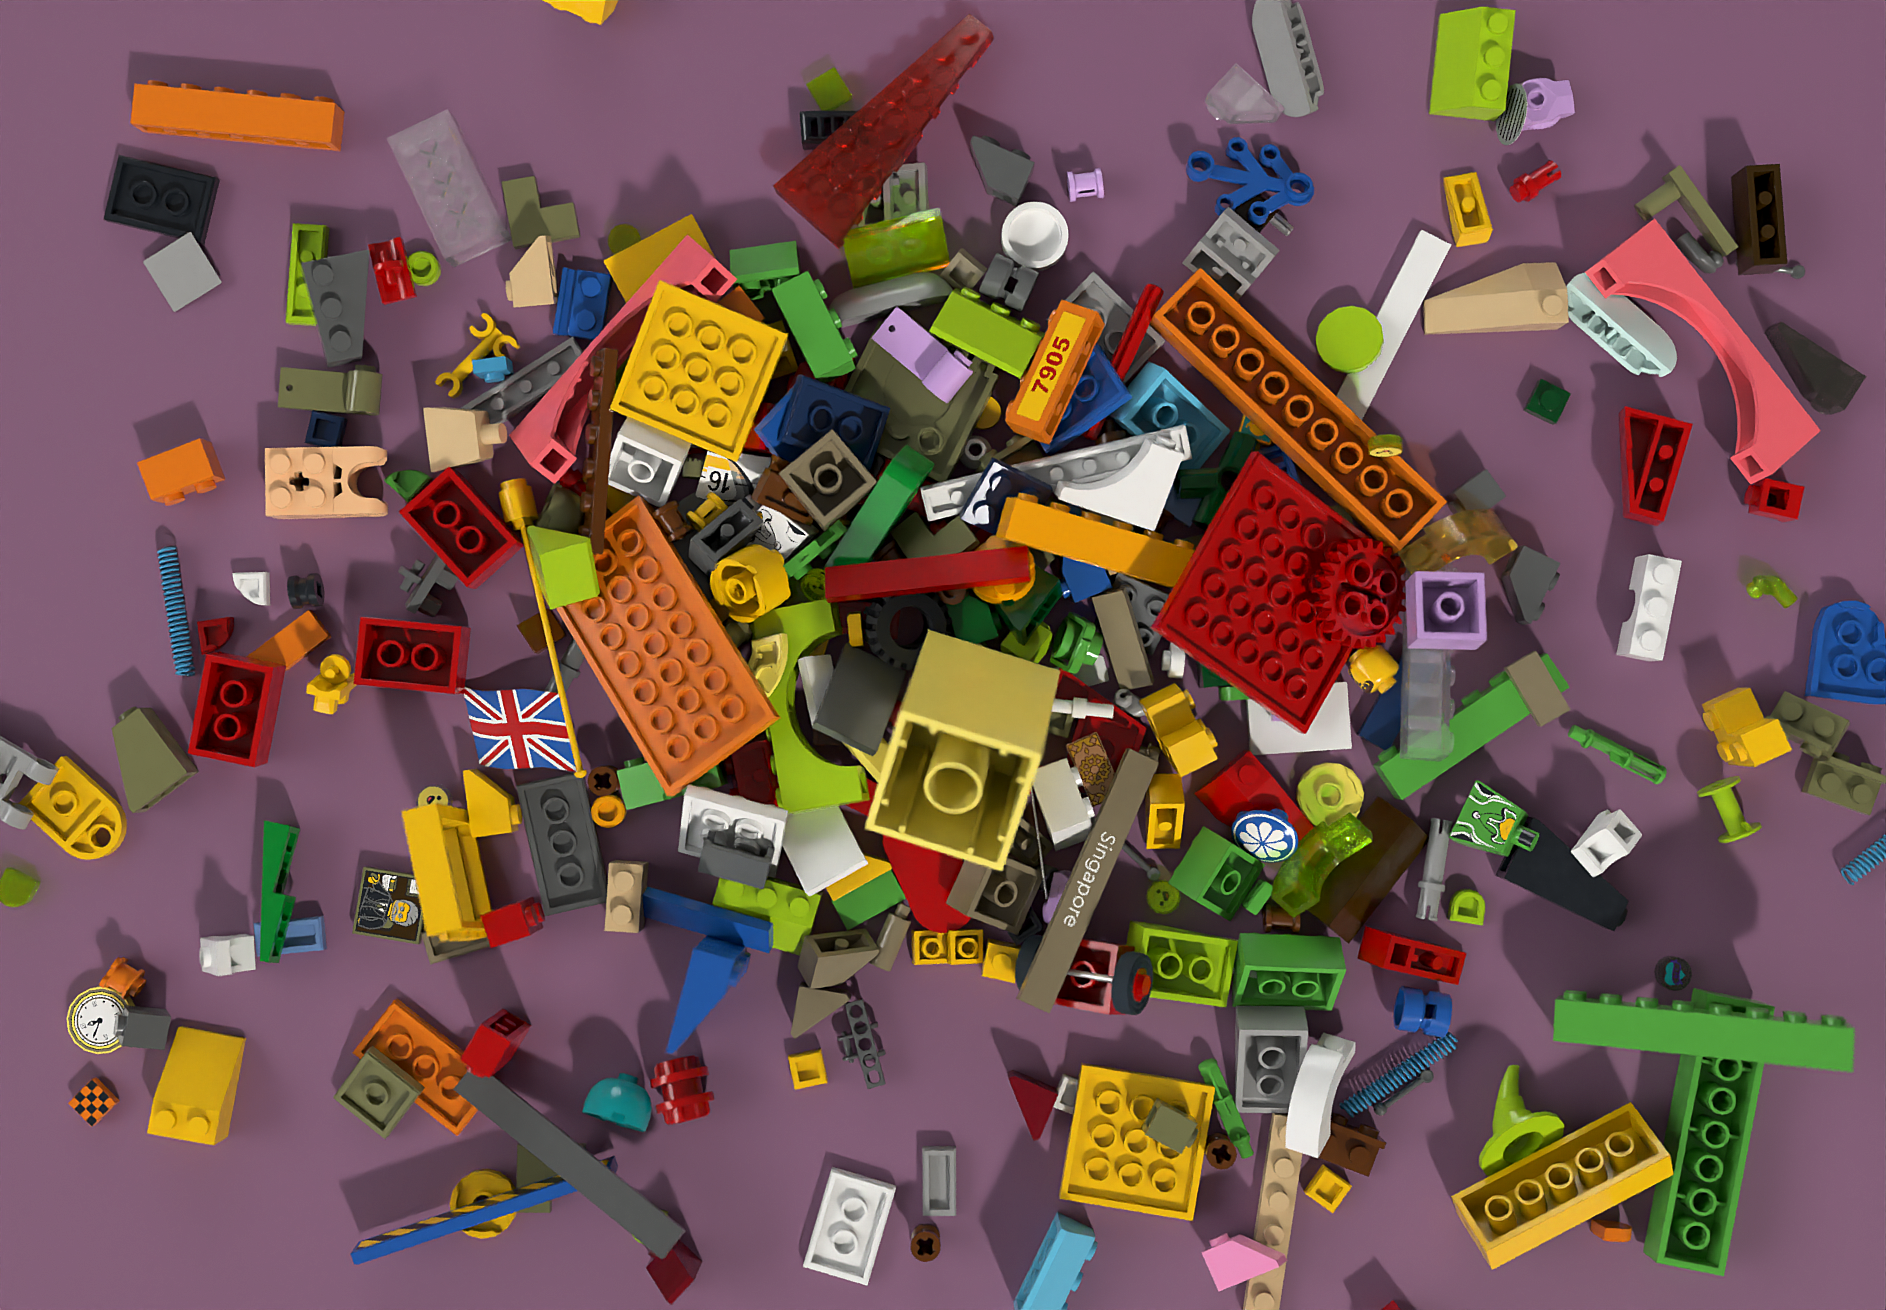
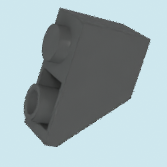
(1001, 171)
(1527, 581)

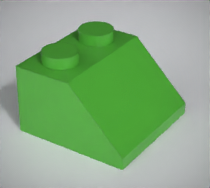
(1216, 873)

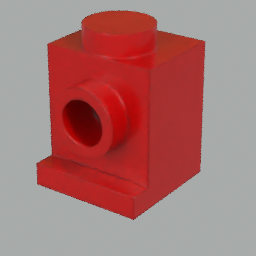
(1785, 499)

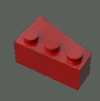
(1650, 462)

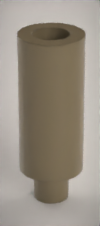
(891, 937)

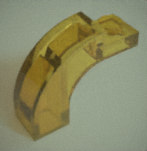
(1458, 536)

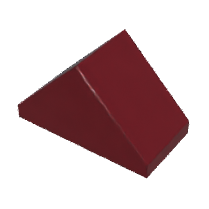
(1035, 1101)

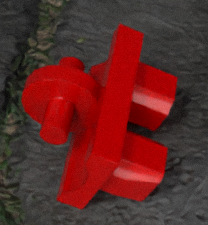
(392, 271)

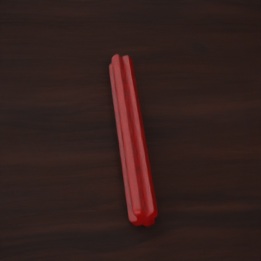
(1131, 340)

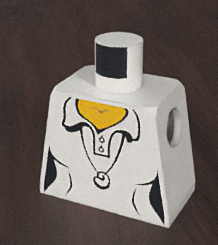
(780, 531)

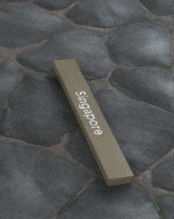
(1087, 880)

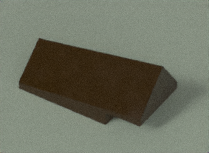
(1368, 875)

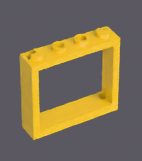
(447, 872)

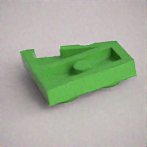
(822, 546)

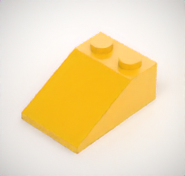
(197, 1087)

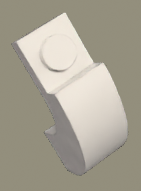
(1314, 1094)

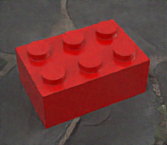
(461, 528)
(412, 655)
(236, 709)

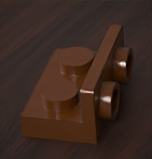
(1352, 1146)

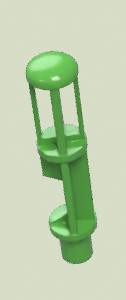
(1618, 754)
(1226, 1107)

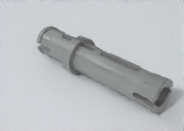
(1434, 869)

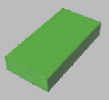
(869, 900)

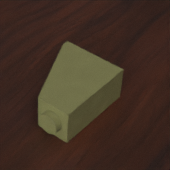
(149, 758)

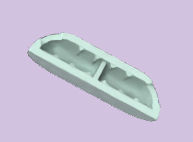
(1620, 328)

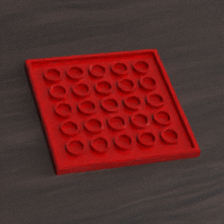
(1251, 597)

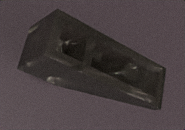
(1815, 372)

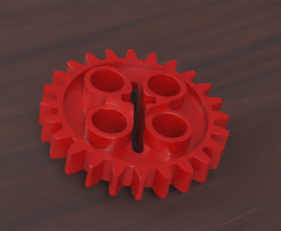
(1351, 615)

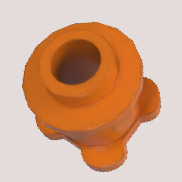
(124, 978)

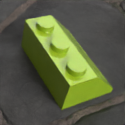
(1472, 63)
(988, 331)
(779, 903)

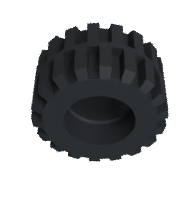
(878, 626)

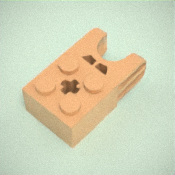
(331, 485)

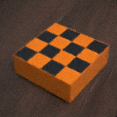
(93, 1101)

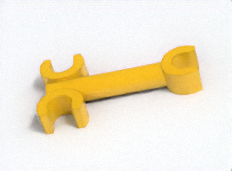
(491, 340)

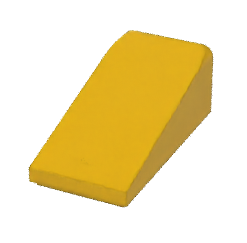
(1467, 209)

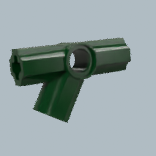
(1207, 482)

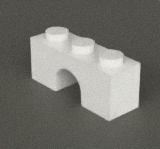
(1655, 589)

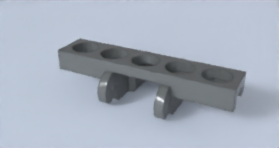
(863, 1055)

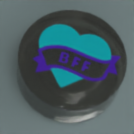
(1673, 973)

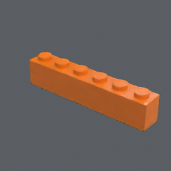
(237, 116)

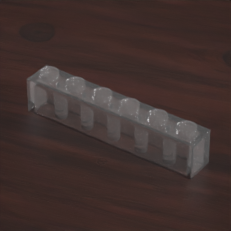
(1426, 698)

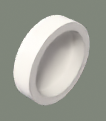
(1034, 235)

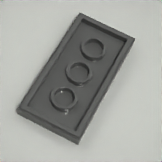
(563, 843)

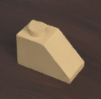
(534, 276)

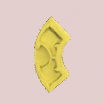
(769, 660)

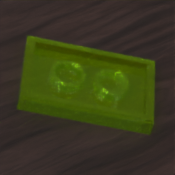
(896, 248)

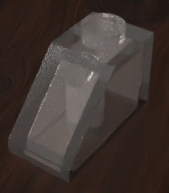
(1242, 100)

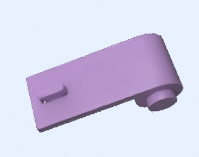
(924, 355)

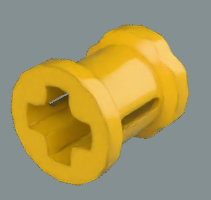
(712, 503)

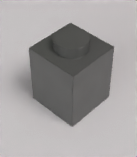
(1476, 493)
(142, 1027)

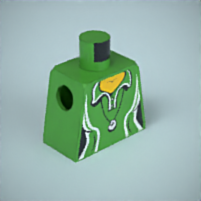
(1492, 823)

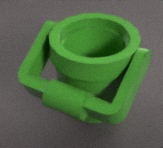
(1076, 642)

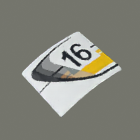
(729, 478)

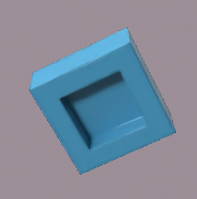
(493, 368)

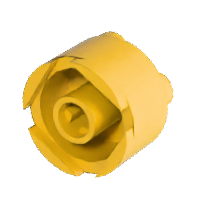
(750, 582)

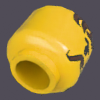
(1373, 669)

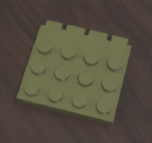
(918, 415)

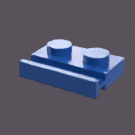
(582, 304)

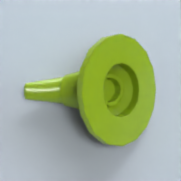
(1515, 1129)

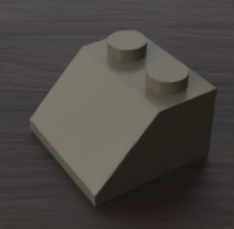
(828, 480)
(996, 895)

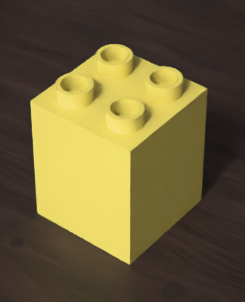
(964, 750)

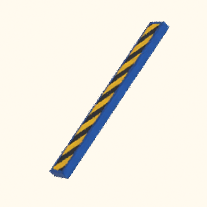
(465, 1217)

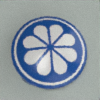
(1265, 835)

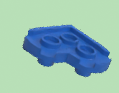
(1848, 655)

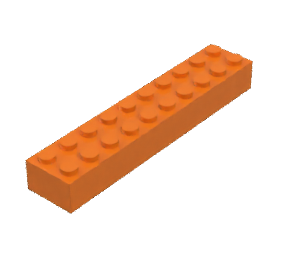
(1295, 411)

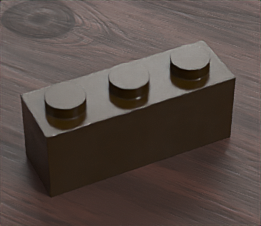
(1759, 219)

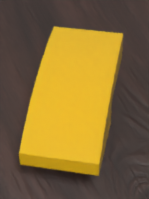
(954, 947)

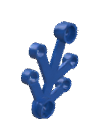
(1254, 179)

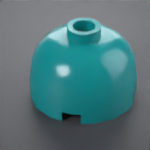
(620, 1102)

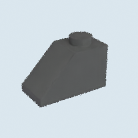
(724, 536)

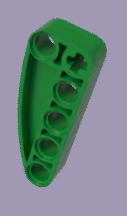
(882, 508)

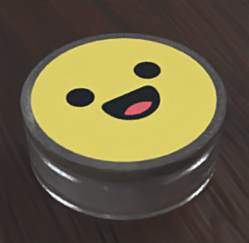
(434, 794)

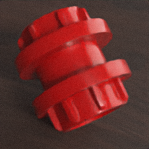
(682, 1089)

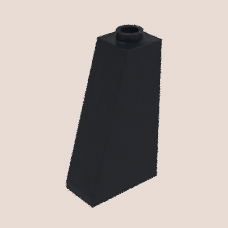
(1561, 879)

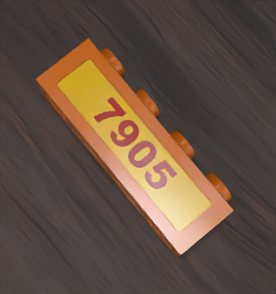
(1054, 371)

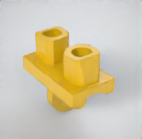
(332, 684)

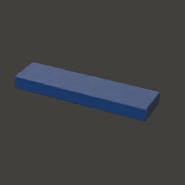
(708, 919)

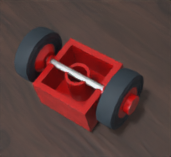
(1101, 977)

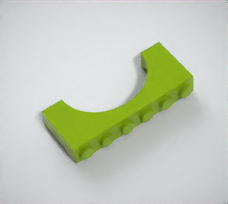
(803, 775)

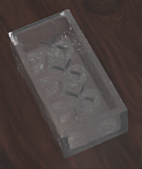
(449, 188)

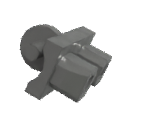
(420, 598)

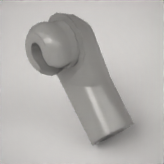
(1129, 703)

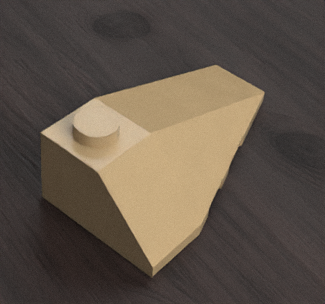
(1512, 300)

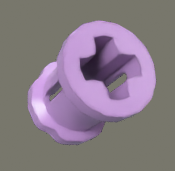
(1085, 184)

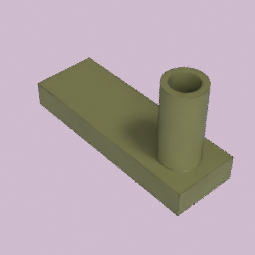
(1681, 188)

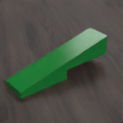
(276, 907)

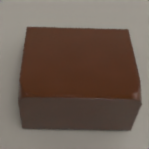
(534, 633)

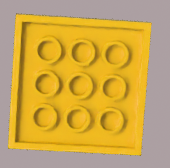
(699, 371)
(1113, 1159)

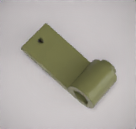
(330, 391)

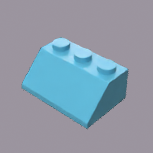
(1057, 1265)

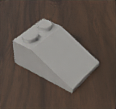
(1268, 1056)

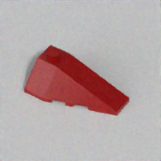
(1248, 787)

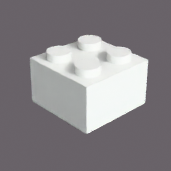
(646, 461)

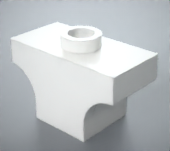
(1606, 841)
(227, 954)

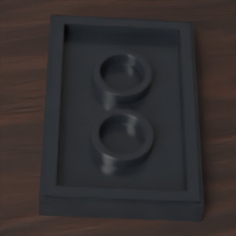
(161, 199)

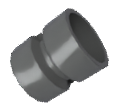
(998, 277)

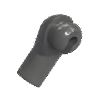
(1697, 255)

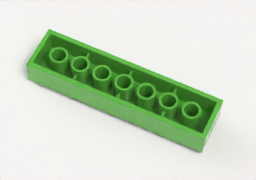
(1705, 1032)
(1708, 1153)

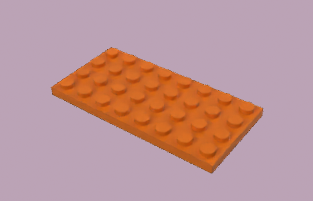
(665, 654)

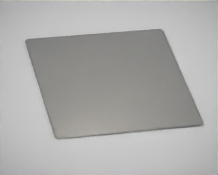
(182, 272)

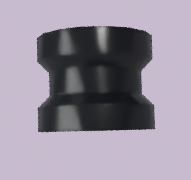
(305, 591)

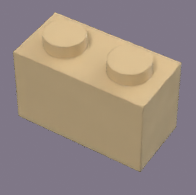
(624, 896)

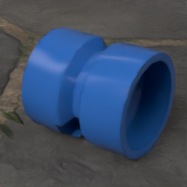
(1410, 1011)

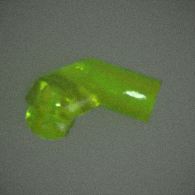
(1771, 586)

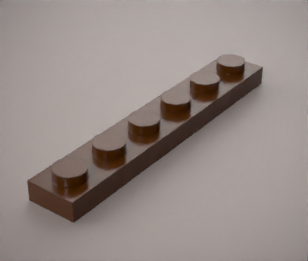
(599, 438)

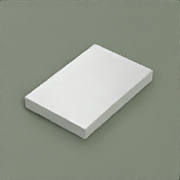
(1327, 732)
(821, 848)
(849, 1226)

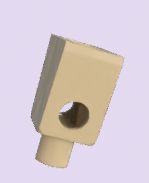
(460, 436)

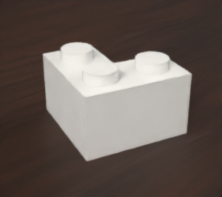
(1062, 807)

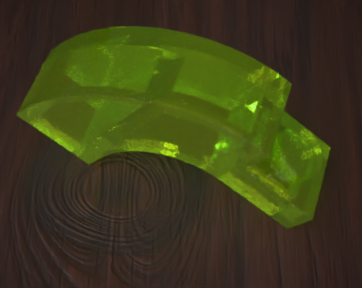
(1317, 854)

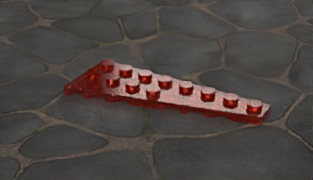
(855, 161)

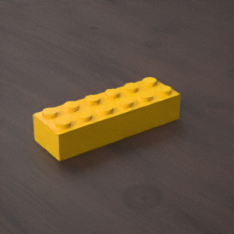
(1562, 1185)

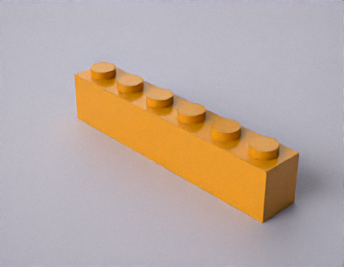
(1093, 542)

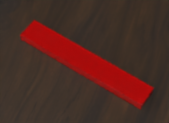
(927, 574)

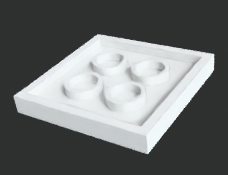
(736, 823)

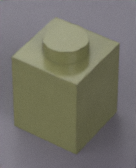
(1170, 1126)

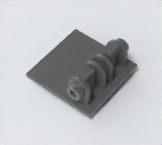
(1146, 605)

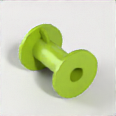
(1729, 809)

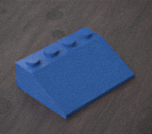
(710, 974)

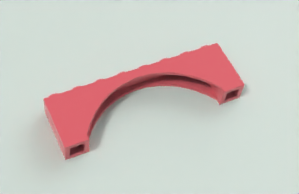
(1768, 415)
(554, 425)

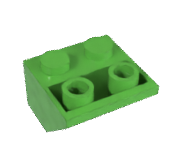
(764, 267)

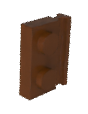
(776, 494)

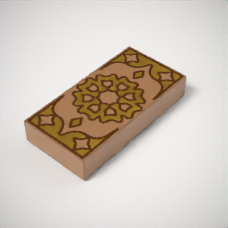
(1092, 765)

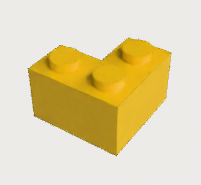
(1742, 730)
(1180, 736)

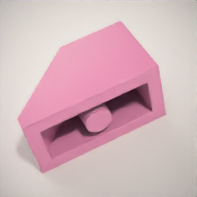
(1239, 1259)

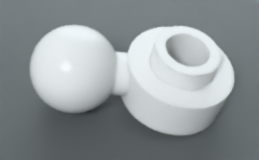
(1173, 661)

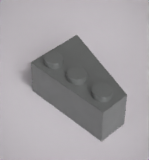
(338, 304)

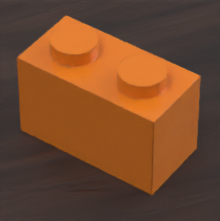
(181, 471)

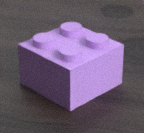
(1445, 610)

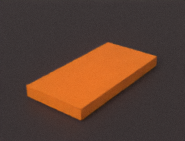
(426, 1058)

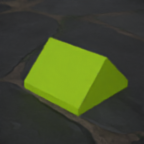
(563, 566)

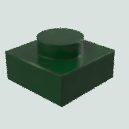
(1547, 402)

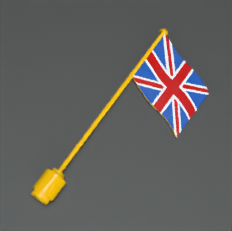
(524, 724)

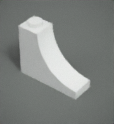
(1134, 492)

